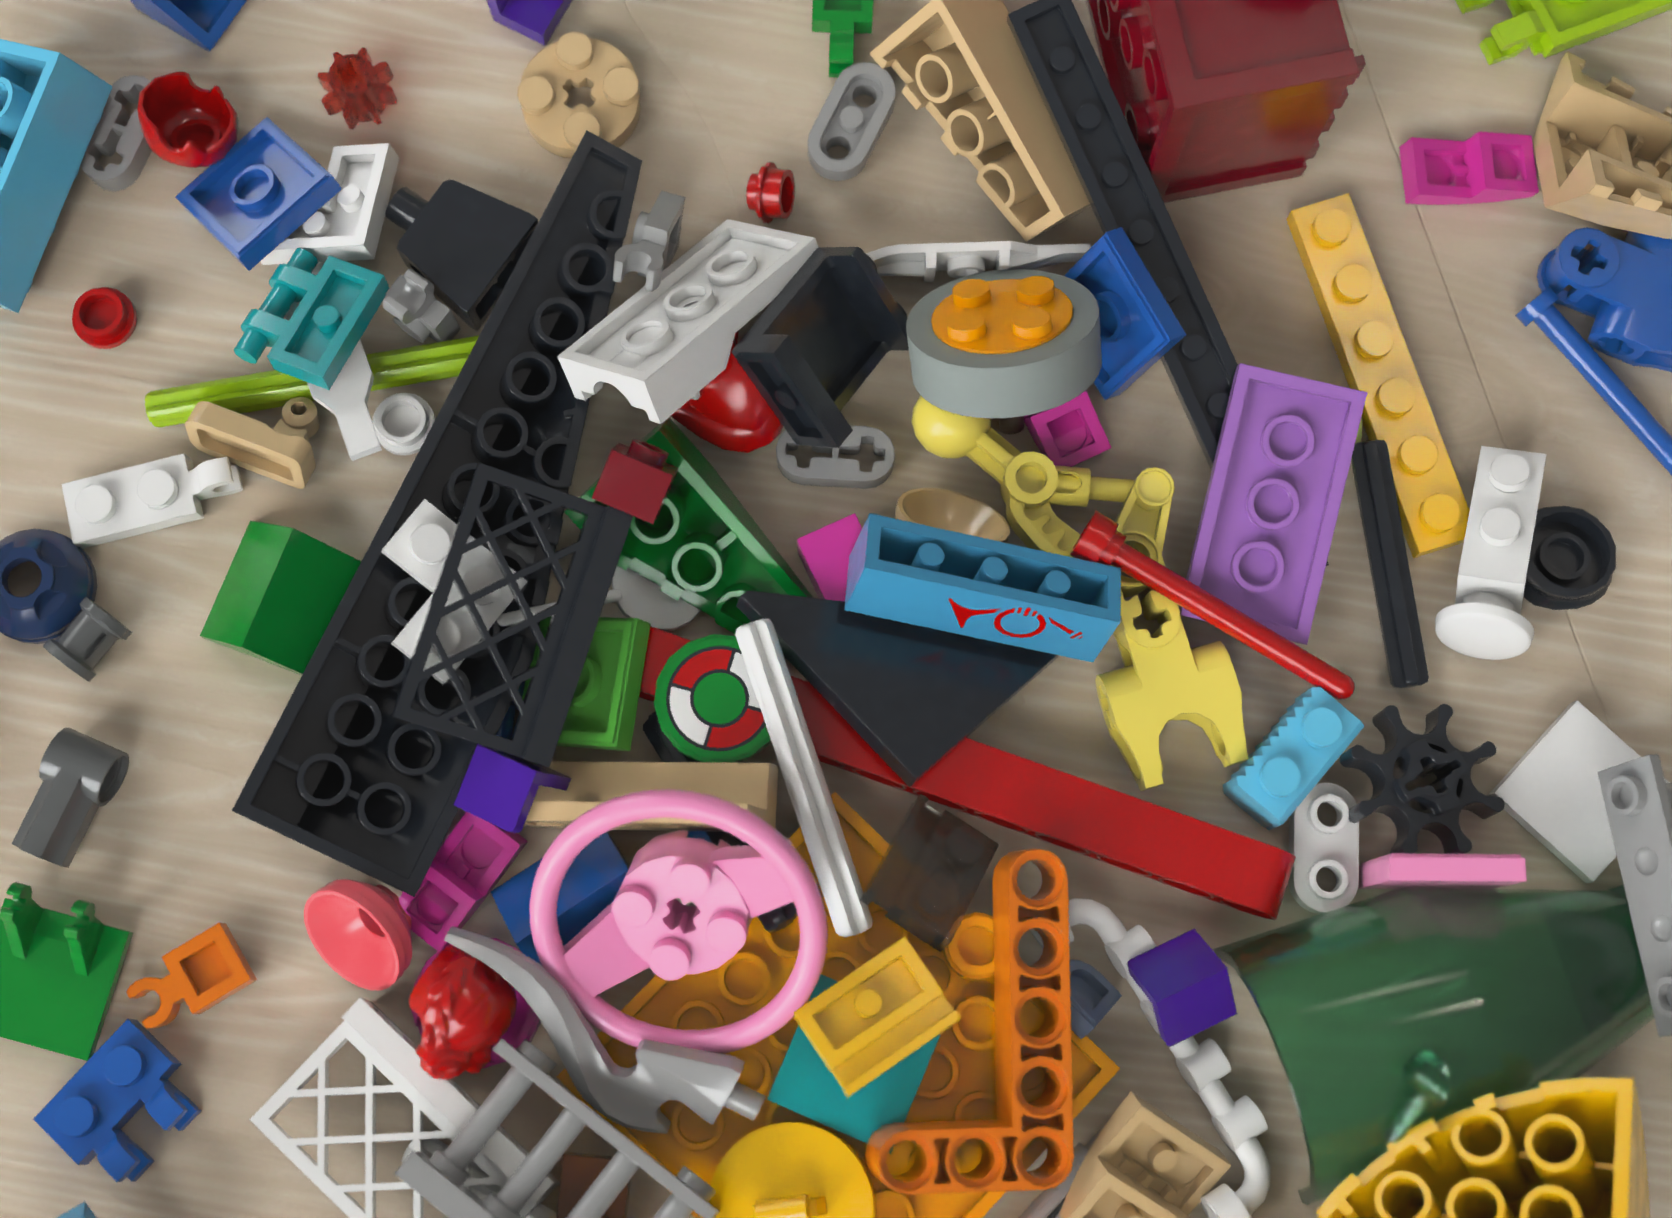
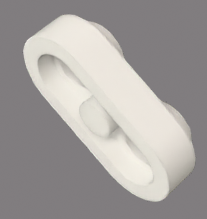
(1324, 847)

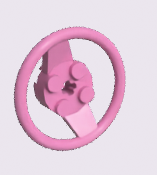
(656, 931)

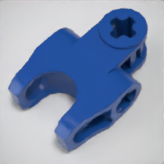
(1619, 286)

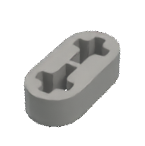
(118, 133)
(836, 470)

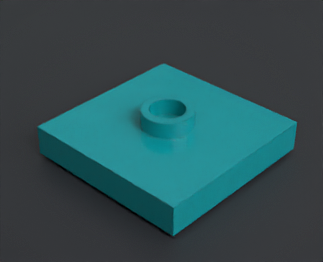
(814, 1092)

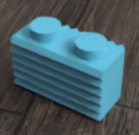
(1292, 757)

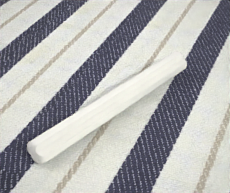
(804, 777)

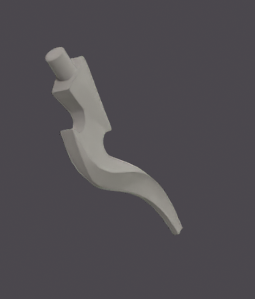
(624, 1095)

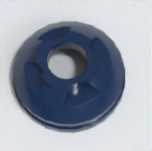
(65, 582)

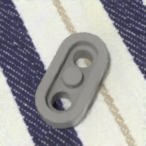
(850, 125)

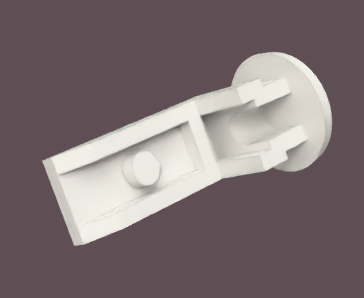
(1495, 558)

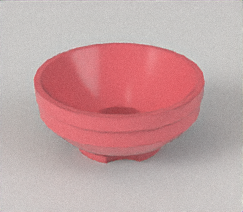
(360, 932)

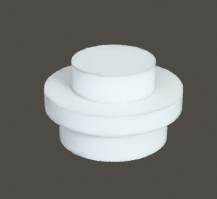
(403, 423)

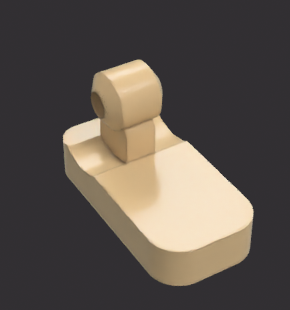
(253, 445)

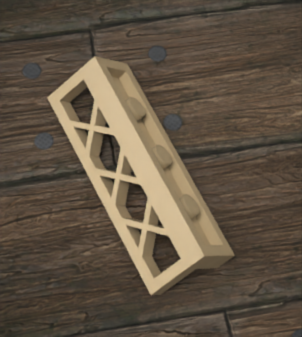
(592, 783)

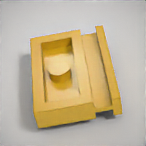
(876, 1016)

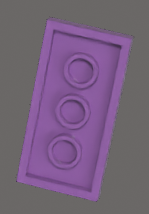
(1275, 496)

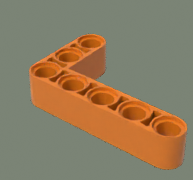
(1015, 1054)

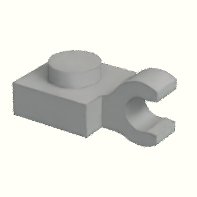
(653, 241)
(418, 310)

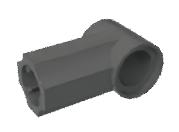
(76, 780)

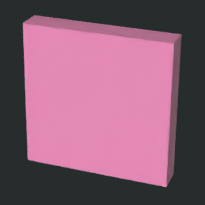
(1442, 871)

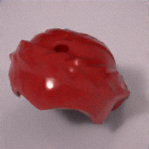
(461, 1013)

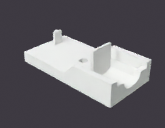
(680, 336)

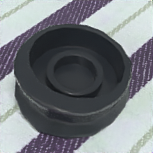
(1569, 559)

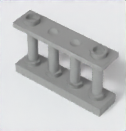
(1641, 830)
(443, 1175)

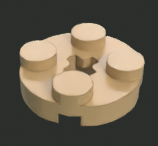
(572, 64)

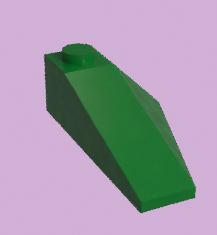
(703, 539)

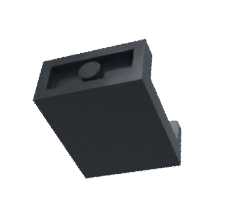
(822, 343)

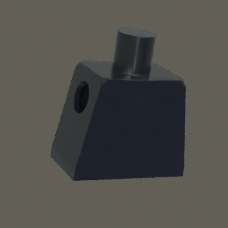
(461, 244)

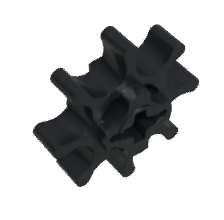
(1416, 756)

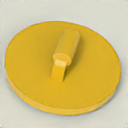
(792, 1174)

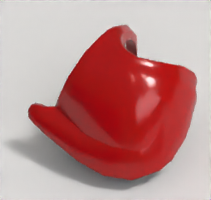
(731, 412)

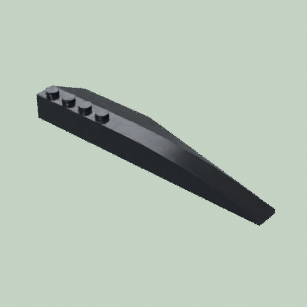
(338, 761)

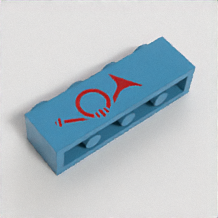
(983, 588)

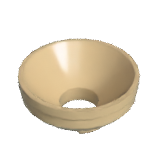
(952, 512)

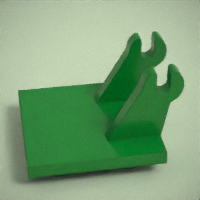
(56, 973)

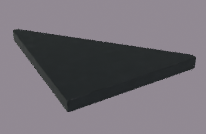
(896, 682)

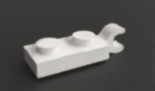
(145, 497)

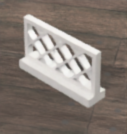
(439, 1099)

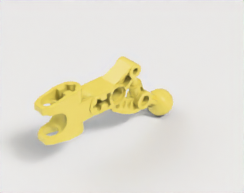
(1160, 672)

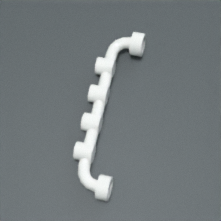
(1199, 1065)

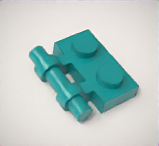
(326, 323)

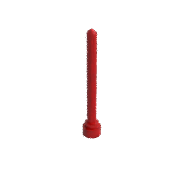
(1105, 545)

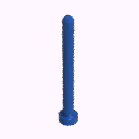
(1598, 375)

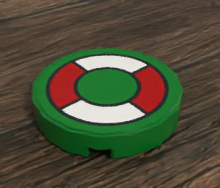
(710, 702)

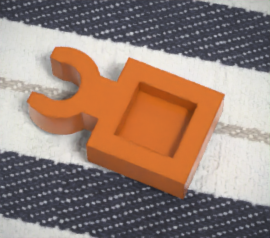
(200, 974)

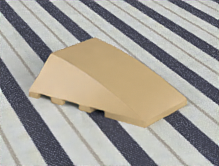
(1604, 153)

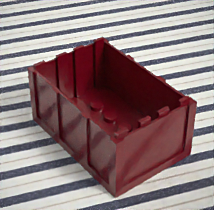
(1225, 86)

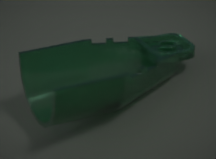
(1484, 978)

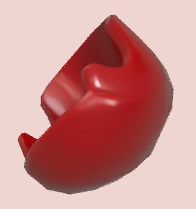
(186, 122)

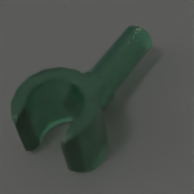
(1430, 1084)

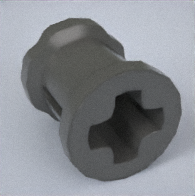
(87, 639)

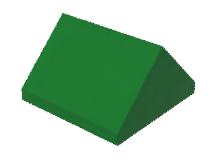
(279, 595)

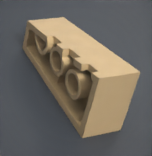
(978, 88)

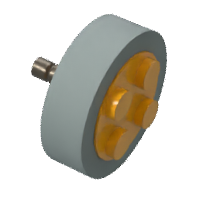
(1004, 344)

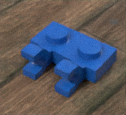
(107, 1093)

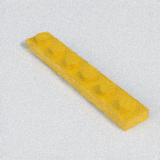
(1379, 363)

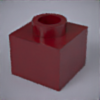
(636, 480)

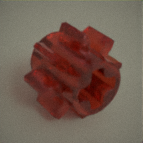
(366, 87)

